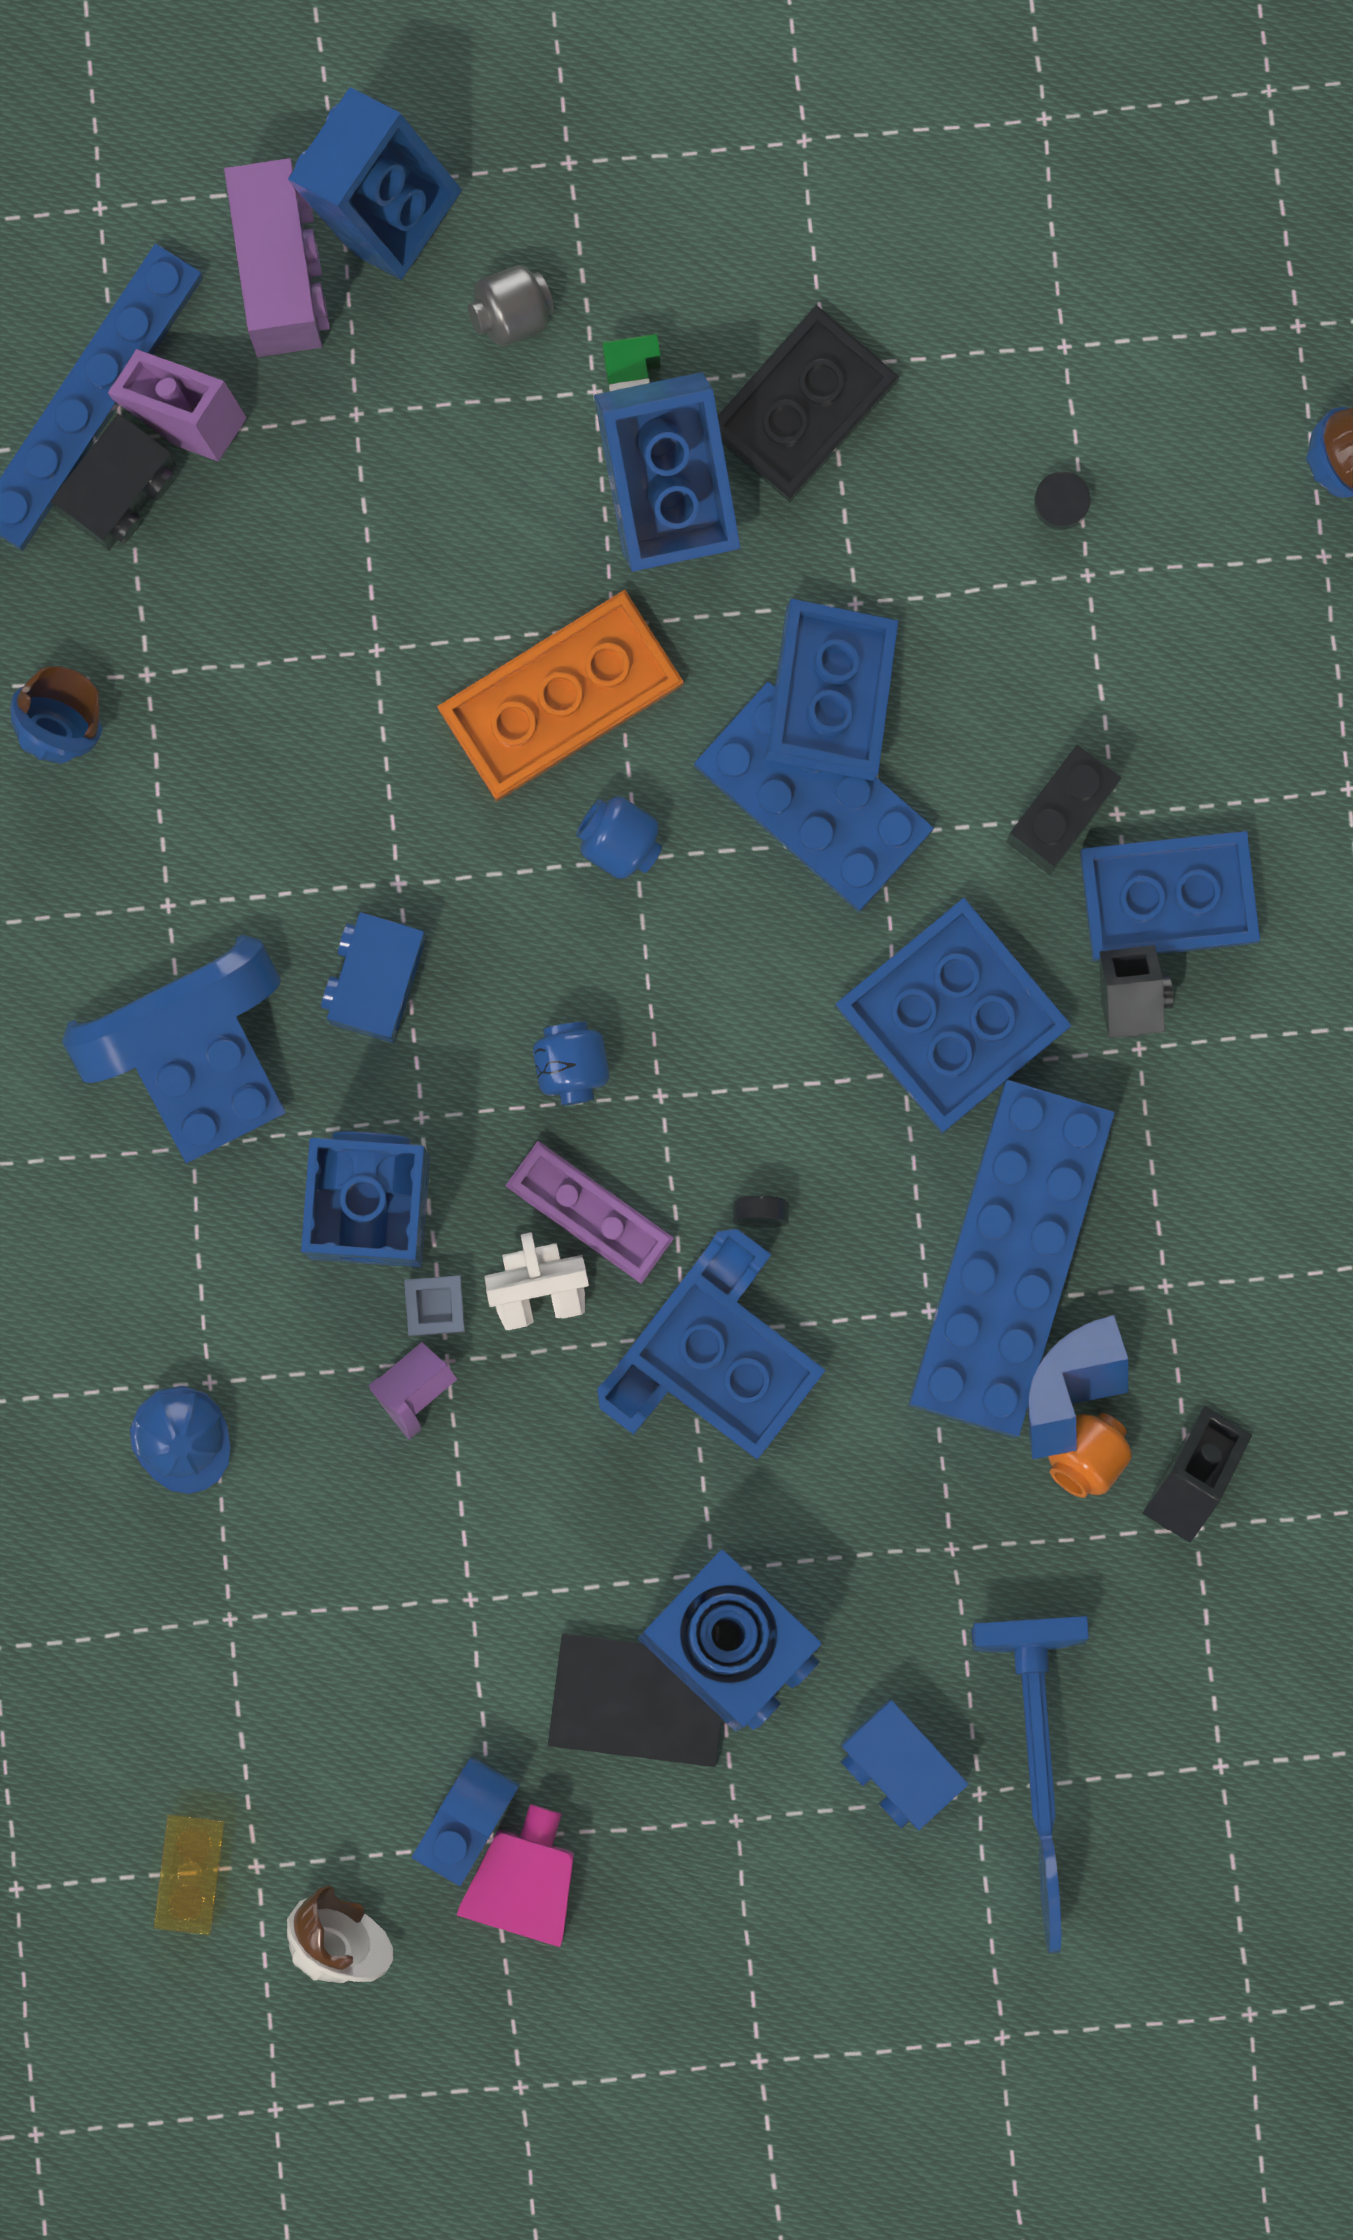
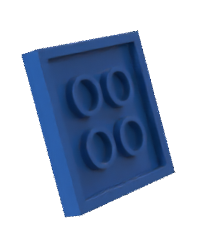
(952, 1015)

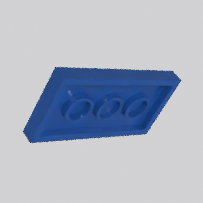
(836, 824)

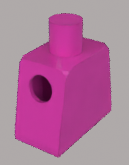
(523, 1881)

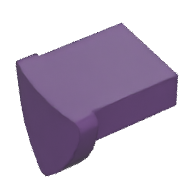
(411, 1387)

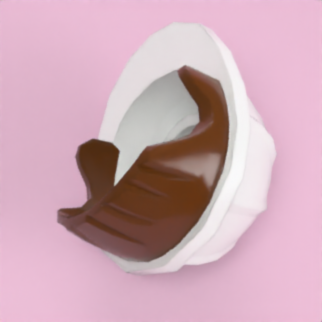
(337, 1940)

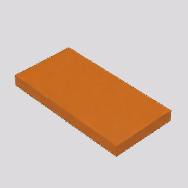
(560, 695)

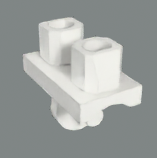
(536, 1274)

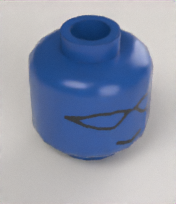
(571, 1062)

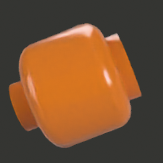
(1099, 1456)

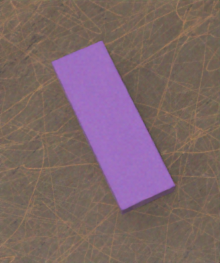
(589, 1212)

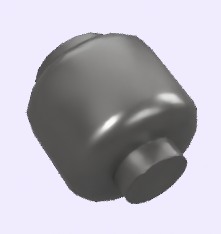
(511, 305)

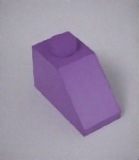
(179, 404)

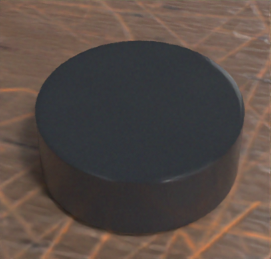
(1062, 500)
(761, 1211)

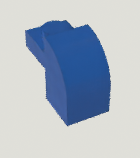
(465, 1821)

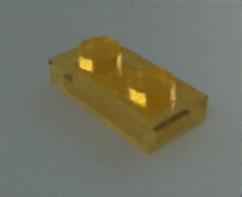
(189, 1874)

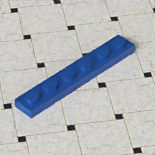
(82, 402)

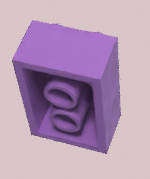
(276, 259)

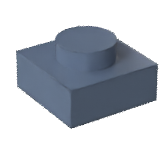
(434, 1306)

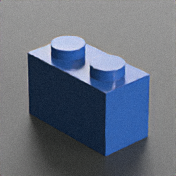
(374, 977)
(902, 1765)

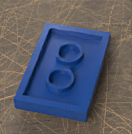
(831, 689)
(1170, 894)

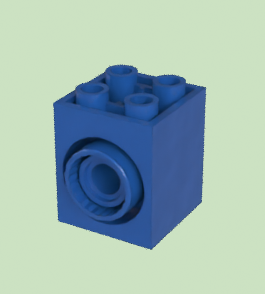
(366, 1199)
(769, 1649)

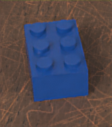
(375, 183)
(667, 471)

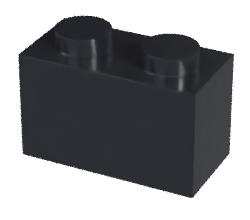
(115, 483)
(1063, 809)

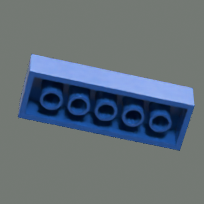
(1011, 1258)

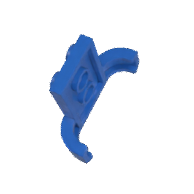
(191, 1049)
(714, 1354)

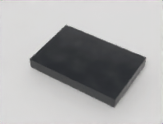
(804, 403)
(628, 1704)

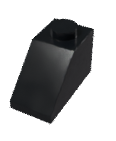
(1197, 1474)

